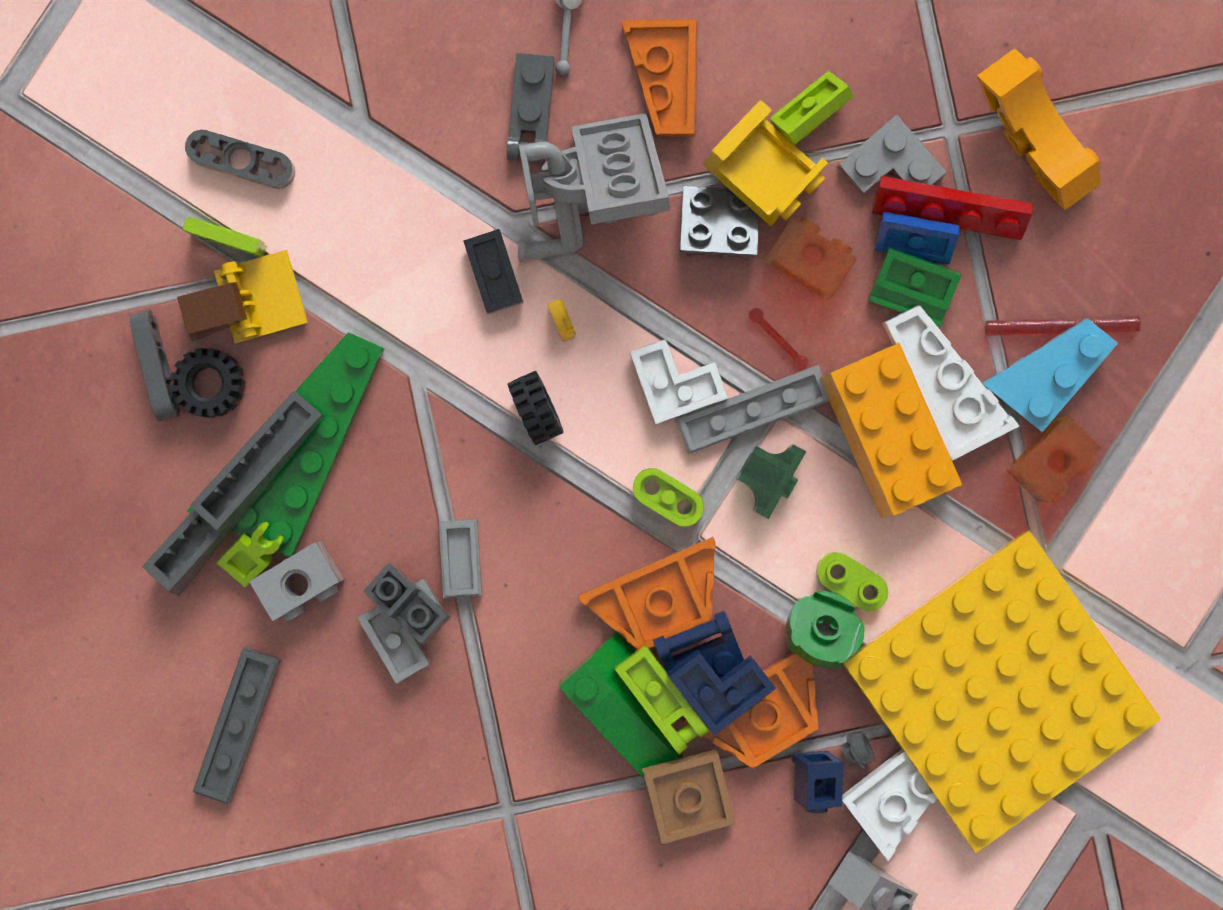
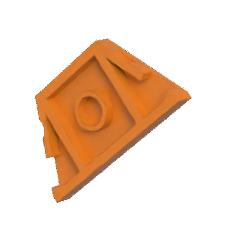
(659, 596)
(777, 719)

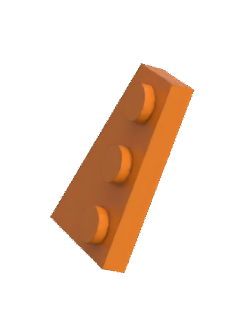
(667, 69)

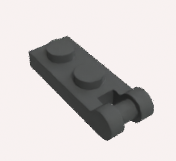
(530, 101)

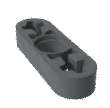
(216, 141)
(154, 365)

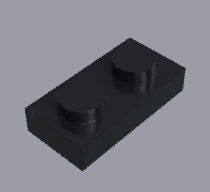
(493, 271)

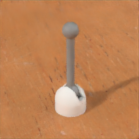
(563, 66)

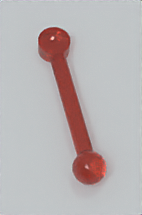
(756, 316)

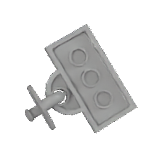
(608, 168)

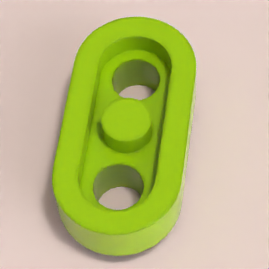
(668, 496)
(853, 581)

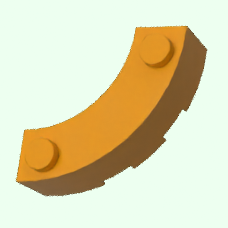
(1035, 128)

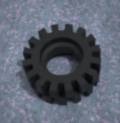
(191, 366)

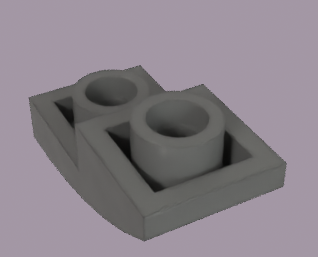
(407, 603)

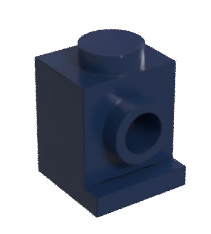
(828, 787)

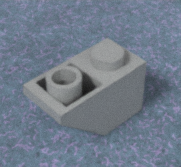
(870, 886)

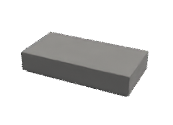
(460, 558)

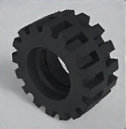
(535, 408)

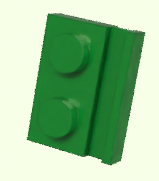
(912, 282)

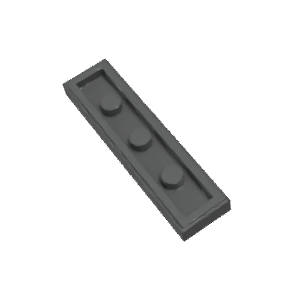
(236, 725)

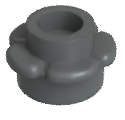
(858, 750)

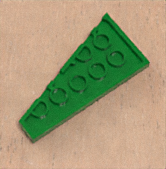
(336, 392)

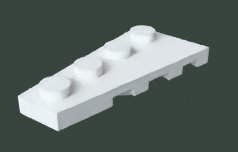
(956, 398)
(889, 802)

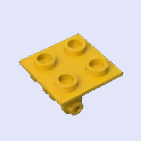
(267, 294)

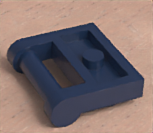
(720, 653)

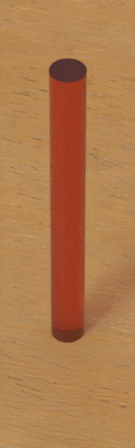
(1059, 325)

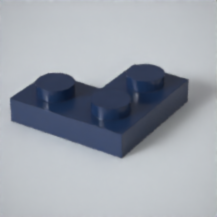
(724, 698)

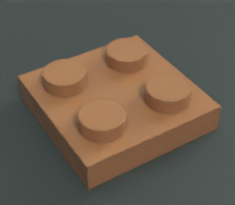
(688, 796)

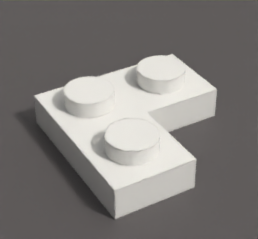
(671, 393)

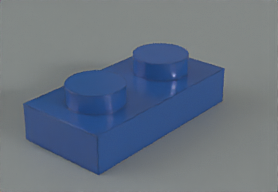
(917, 237)

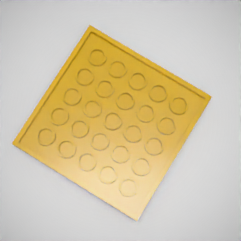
(1001, 691)

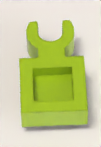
(249, 556)

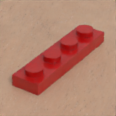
(967, 209)

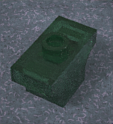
(770, 476)

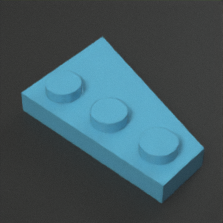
(1051, 375)

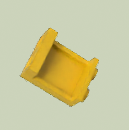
(764, 166)

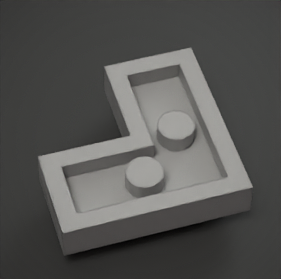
(894, 150)
(394, 643)

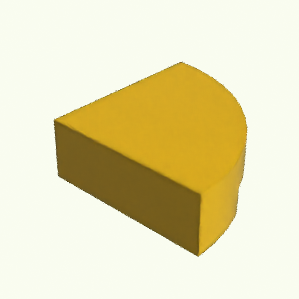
(562, 319)

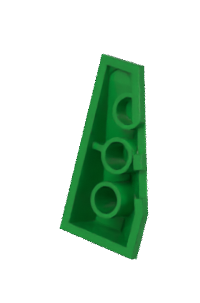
(613, 707)

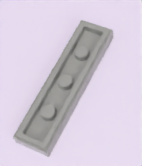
(752, 409)

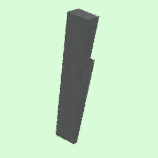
(232, 494)

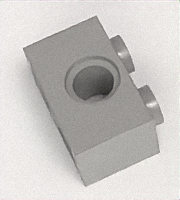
(275, 584)

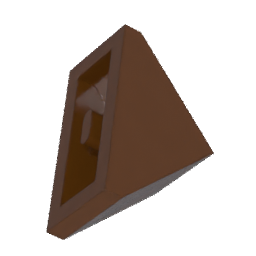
(211, 310)

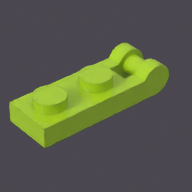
(660, 698)

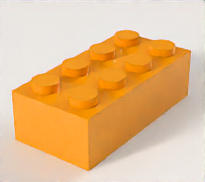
(890, 431)

